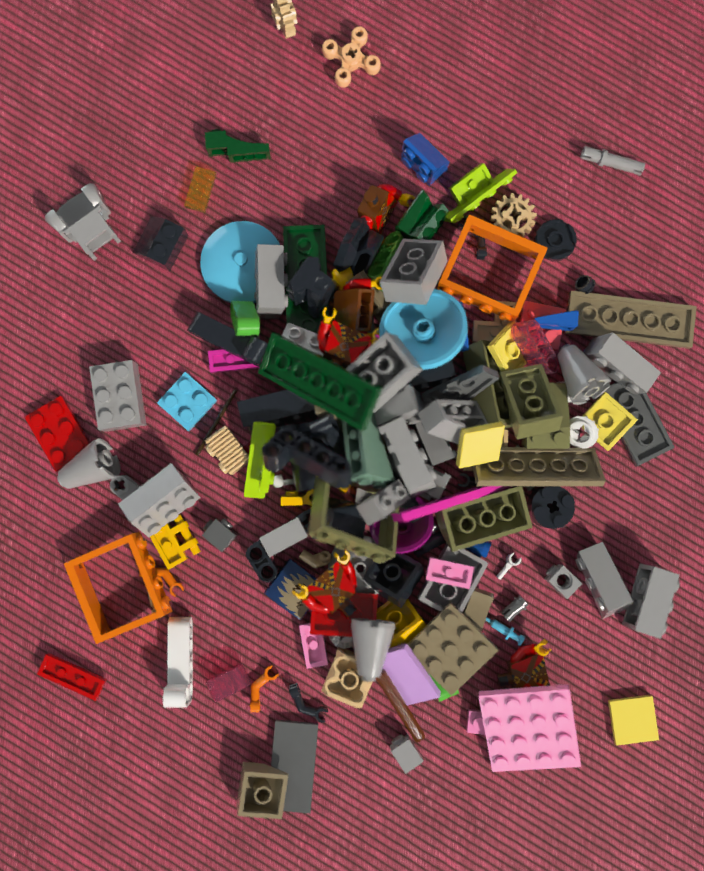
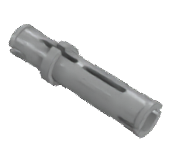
(605, 158)

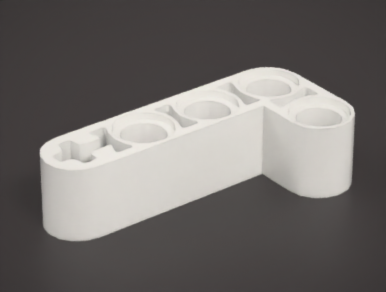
(180, 663)

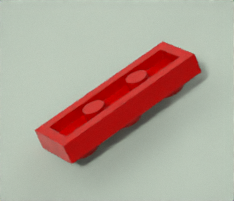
(71, 676)

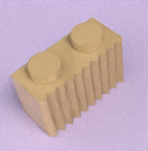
(227, 450)

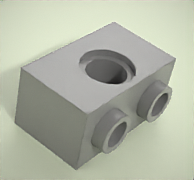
(383, 502)

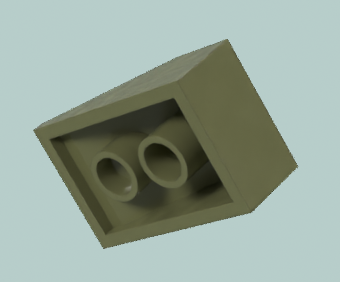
(530, 401)
(557, 439)

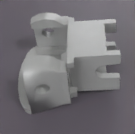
(84, 220)

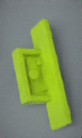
(474, 188)
(257, 477)

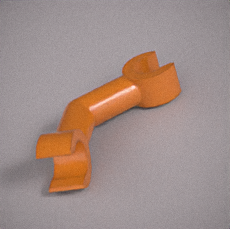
(165, 573)
(255, 698)

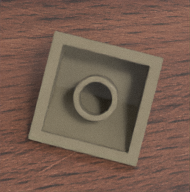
(261, 791)

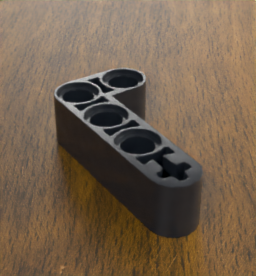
(245, 347)
(294, 447)
(265, 560)

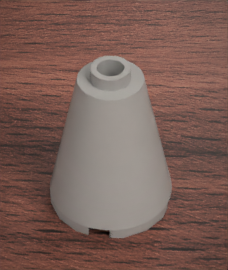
(581, 375)
(90, 466)
(371, 645)

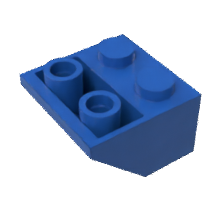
(423, 158)

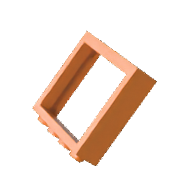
(502, 238)
(89, 600)

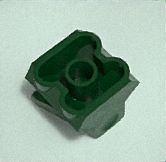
(422, 218)

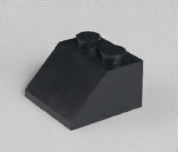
(161, 242)
(395, 578)

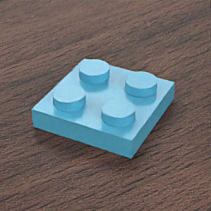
(187, 401)

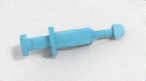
(508, 632)

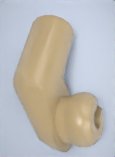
(317, 560)

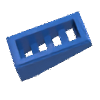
(562, 321)

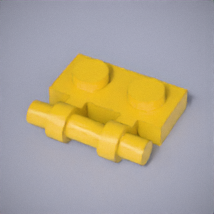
(168, 545)

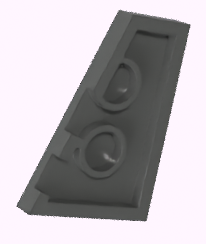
(463, 386)

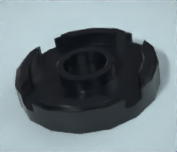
(558, 238)

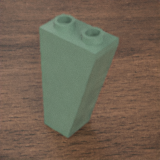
(367, 455)

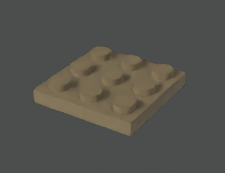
(451, 648)

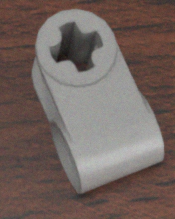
(130, 485)

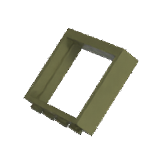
(387, 534)

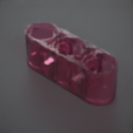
(535, 345)

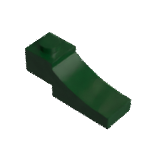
(220, 144)

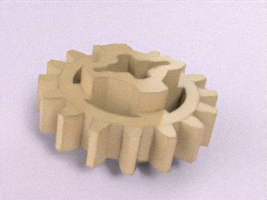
(284, 16)
(520, 211)

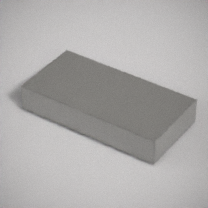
(283, 537)

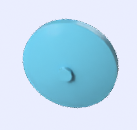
(230, 259)
(428, 331)

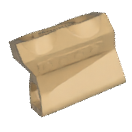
(344, 682)

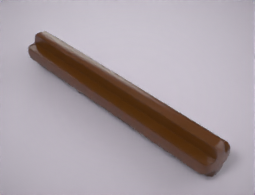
(400, 706)

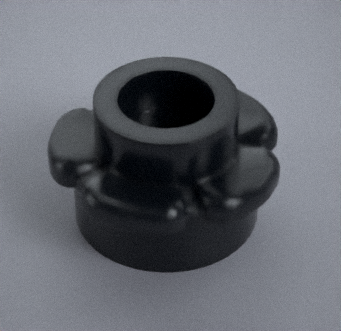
(585, 284)

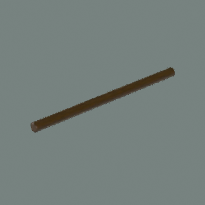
(216, 422)

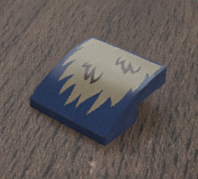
(287, 580)

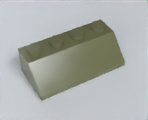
(492, 398)
(484, 518)

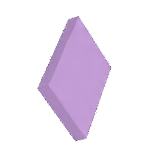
(409, 675)

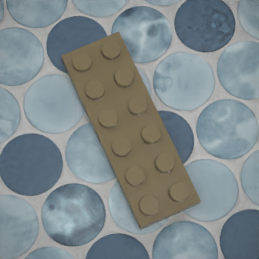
(633, 319)
(541, 468)

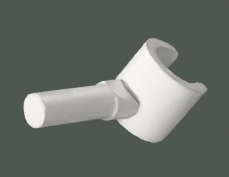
(279, 482)
(508, 565)

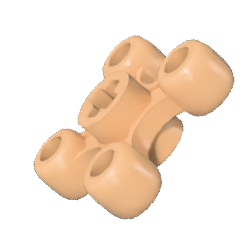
(351, 57)

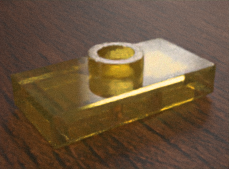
(200, 189)

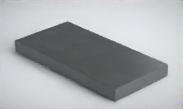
(647, 436)
(295, 754)

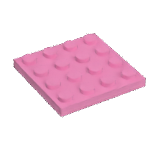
(530, 728)

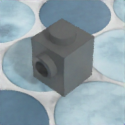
(219, 533)

